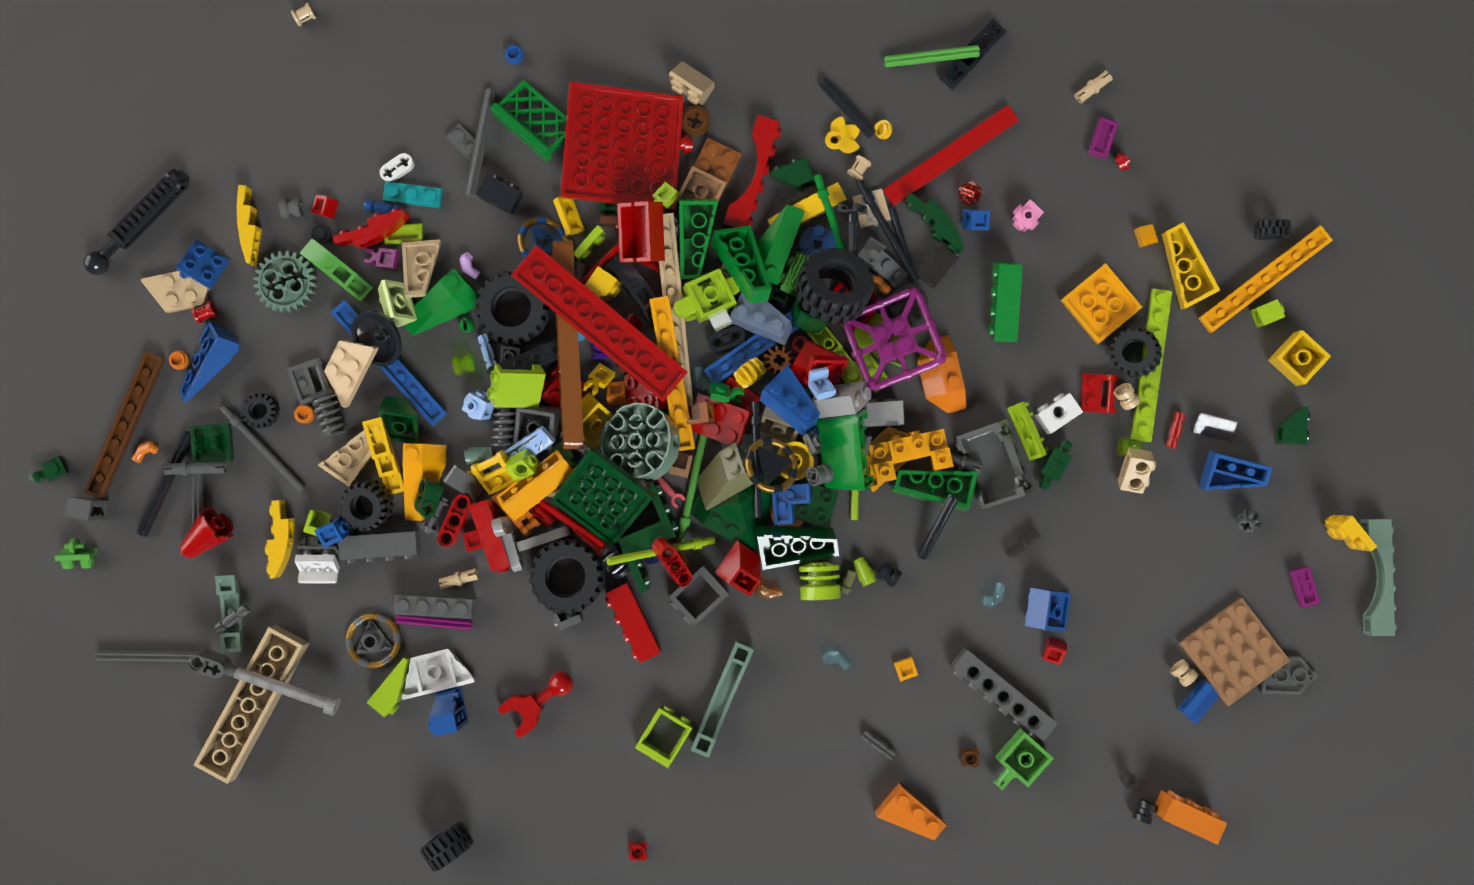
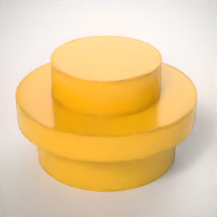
(883, 129)

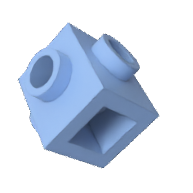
(478, 405)

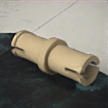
(1093, 87)
(459, 578)

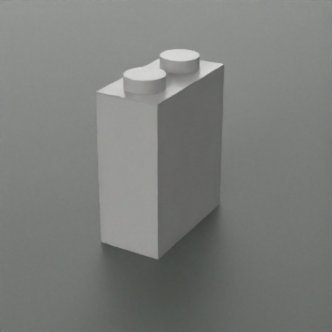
(848, 400)

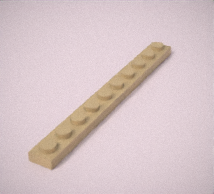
(672, 287)

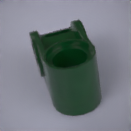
(428, 494)

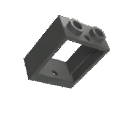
(714, 583)

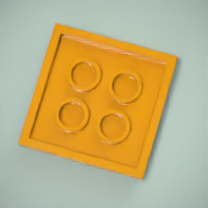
(1101, 303)

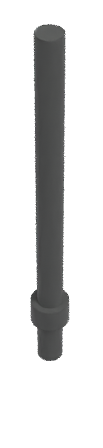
(237, 421)

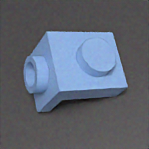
(820, 384)

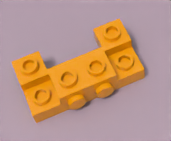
(908, 448)

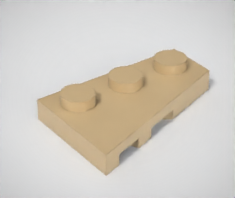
(418, 266)
(349, 460)

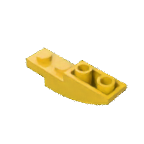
(280, 547)

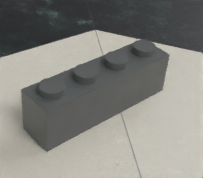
(380, 545)
(435, 606)

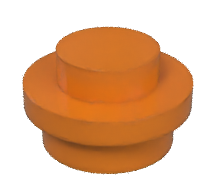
(179, 360)

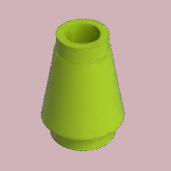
(864, 572)

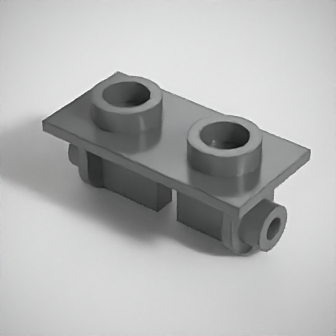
(433, 524)
(311, 545)

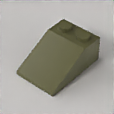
(724, 476)

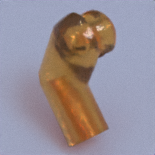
(767, 594)

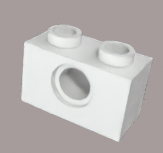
(1069, 410)

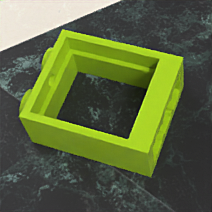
(655, 753)

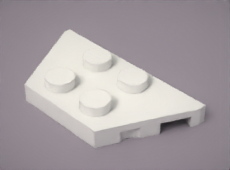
(435, 673)

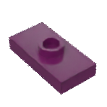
(1102, 138)
(1304, 586)

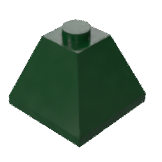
(400, 419)

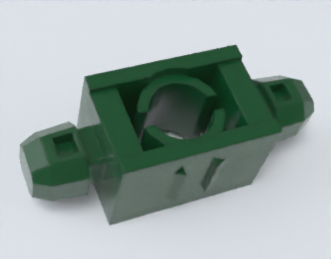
(1055, 464)

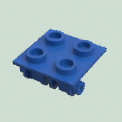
(202, 264)

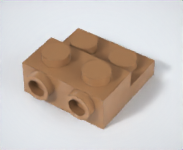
(701, 186)

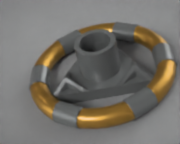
(373, 640)

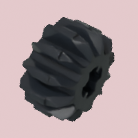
(617, 570)

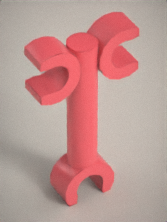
(670, 492)

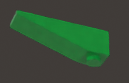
(778, 242)
(445, 301)

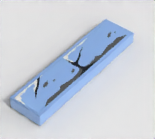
(533, 442)

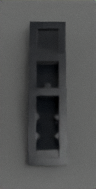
(961, 68)

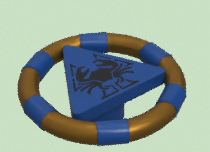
(540, 237)

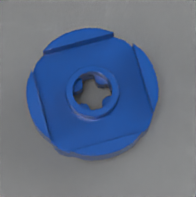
(817, 234)

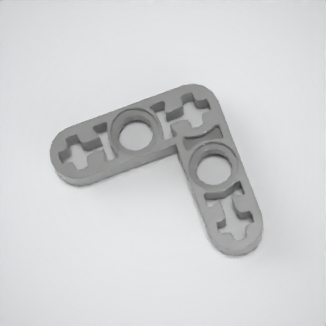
(503, 527)

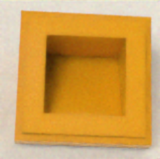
(1146, 235)

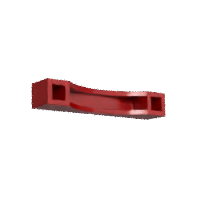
(763, 136)

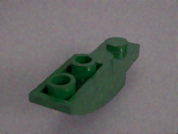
(943, 227)

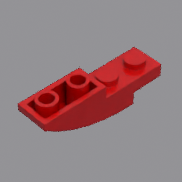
(378, 229)

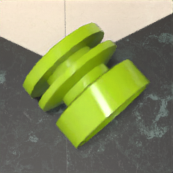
(819, 581)

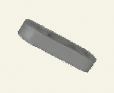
(543, 538)

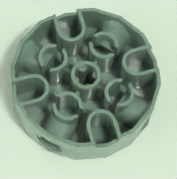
(641, 441)

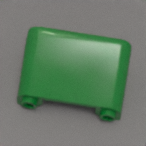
(845, 451)

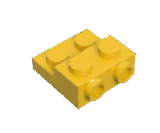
(1348, 529)

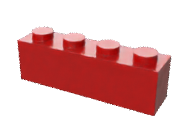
(633, 622)

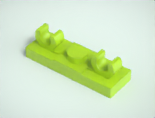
(1027, 431)

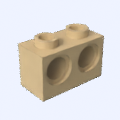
(1132, 470)

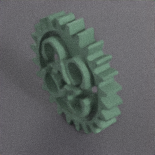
(279, 266)

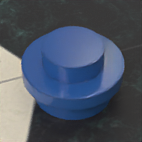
(514, 54)

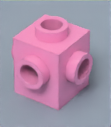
(1026, 216)

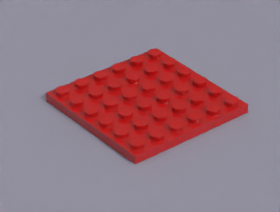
(620, 144)

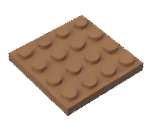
(1234, 652)

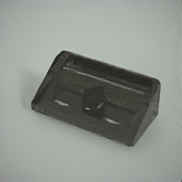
(1213, 426)

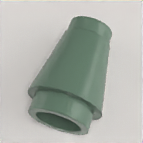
(477, 454)

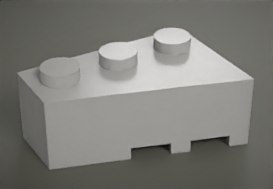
(884, 413)

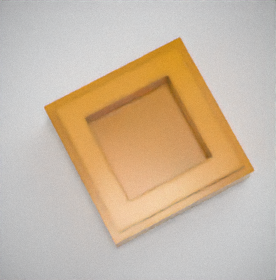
(905, 668)

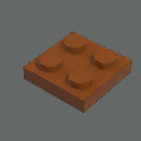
(718, 160)

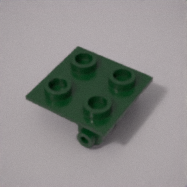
(821, 508)

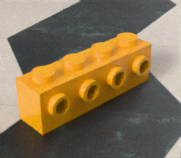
(530, 491)

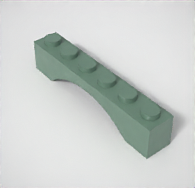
(1379, 616)
(722, 698)

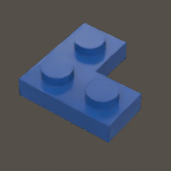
(783, 502)

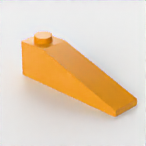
(420, 462)

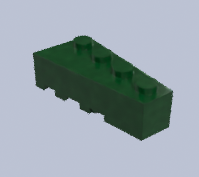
(794, 545)

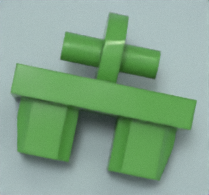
(76, 551)

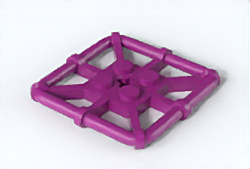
(905, 344)

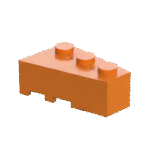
(910, 813)

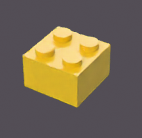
(1299, 358)

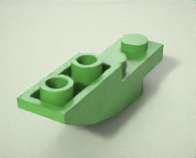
(336, 270)

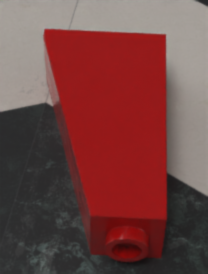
(493, 546)

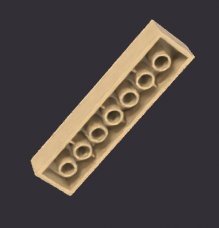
(250, 705)

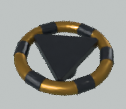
(771, 465)

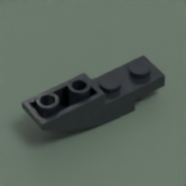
(634, 286)

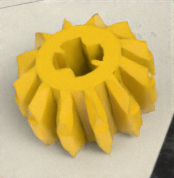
(750, 372)

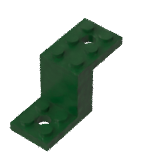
(644, 538)

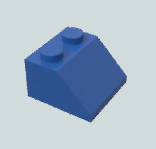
(1047, 609)

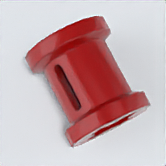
(204, 312)

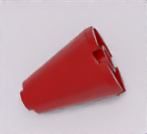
(206, 533)

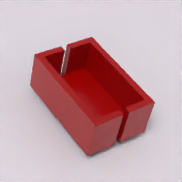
(641, 231)

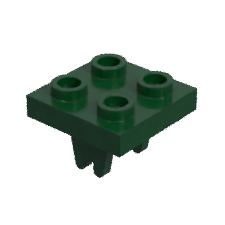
(212, 443)

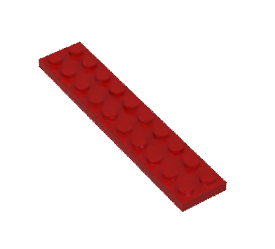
(599, 323)

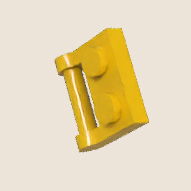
(495, 479)

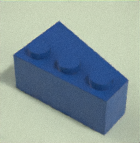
(790, 401)
(1229, 472)
(448, 712)

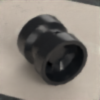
(888, 574)
(1144, 811)

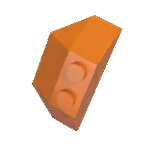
(944, 383)

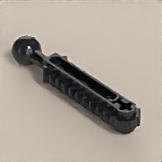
(138, 220)

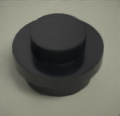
(321, 234)

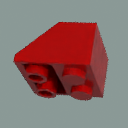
(741, 569)

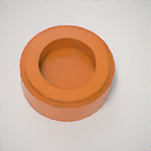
(304, 414)

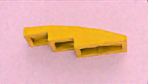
(813, 205)
(248, 233)
(384, 454)

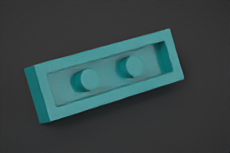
(412, 195)

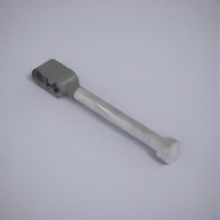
(217, 664)

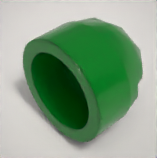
(470, 325)

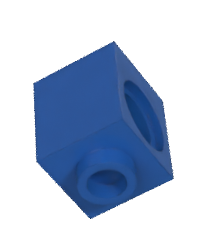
(976, 219)

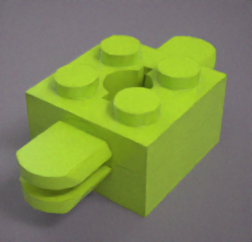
(707, 296)

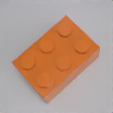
(1190, 816)

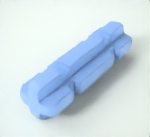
(487, 350)

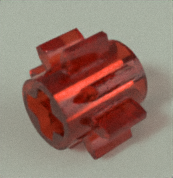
(969, 193)

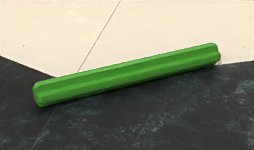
(932, 56)

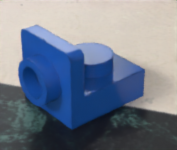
(332, 532)

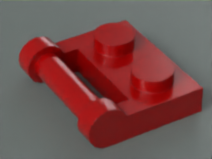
(1092, 393)

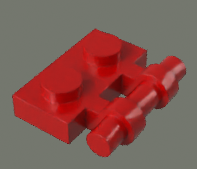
(835, 365)

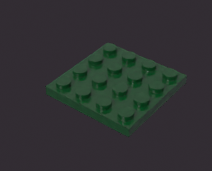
(602, 496)

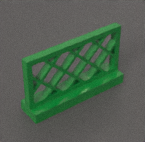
(520, 128)

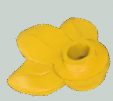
(845, 135)

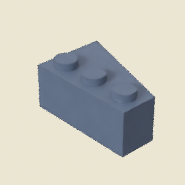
(761, 320)

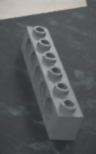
(1044, 724)

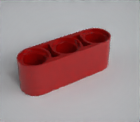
(448, 527)
(672, 562)

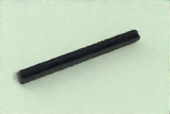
(163, 486)

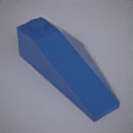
(214, 354)

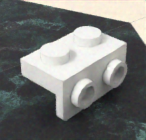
(317, 568)

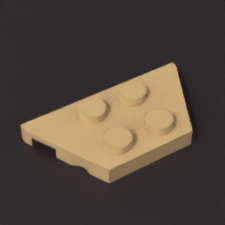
(175, 292)
(348, 369)

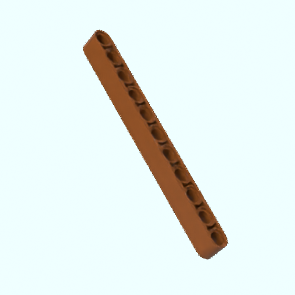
(568, 362)

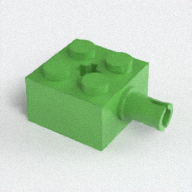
(1015, 766)

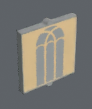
(869, 219)

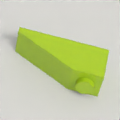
(390, 692)

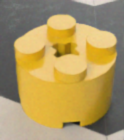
(803, 456)

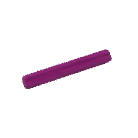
(453, 623)

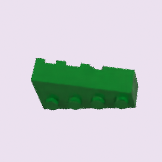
(743, 261)
(936, 486)

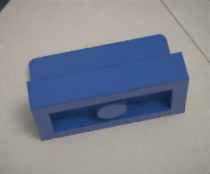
(1198, 701)

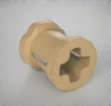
(303, 14)
(859, 168)

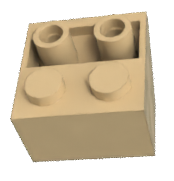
(691, 83)

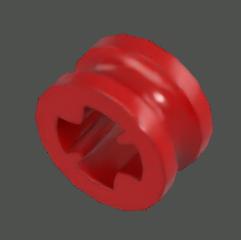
(795, 348)

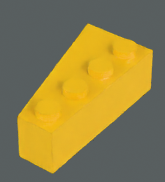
(1188, 269)

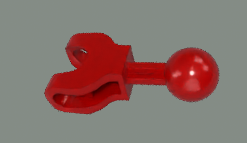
(531, 705)

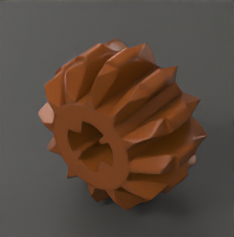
(783, 356)

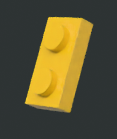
(569, 216)

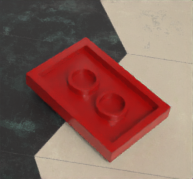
(729, 422)

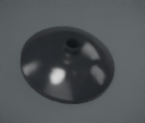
(378, 330)

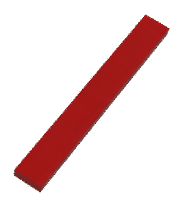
(950, 155)

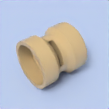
(1126, 395)
(1183, 672)

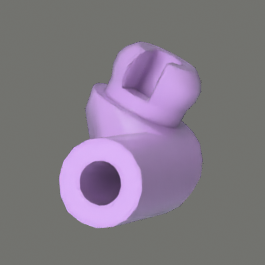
(466, 265)

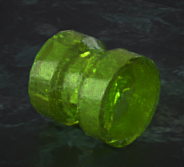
(464, 363)
(1124, 444)

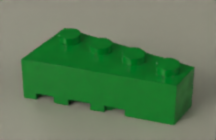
(695, 231)
(1005, 301)

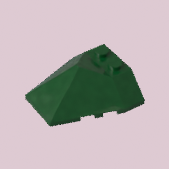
(735, 516)

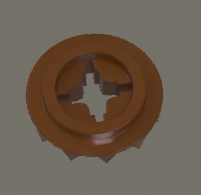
(691, 113)

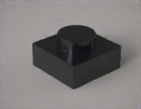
(778, 297)

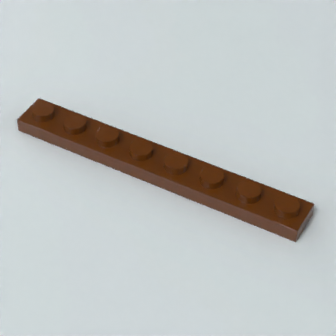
(124, 425)

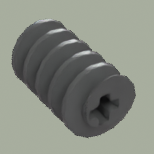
(328, 416)
(504, 427)

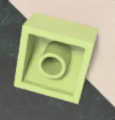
(395, 303)

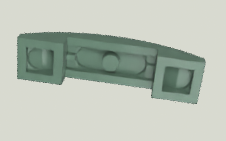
(230, 600)

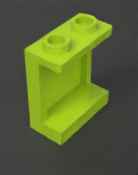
(516, 387)

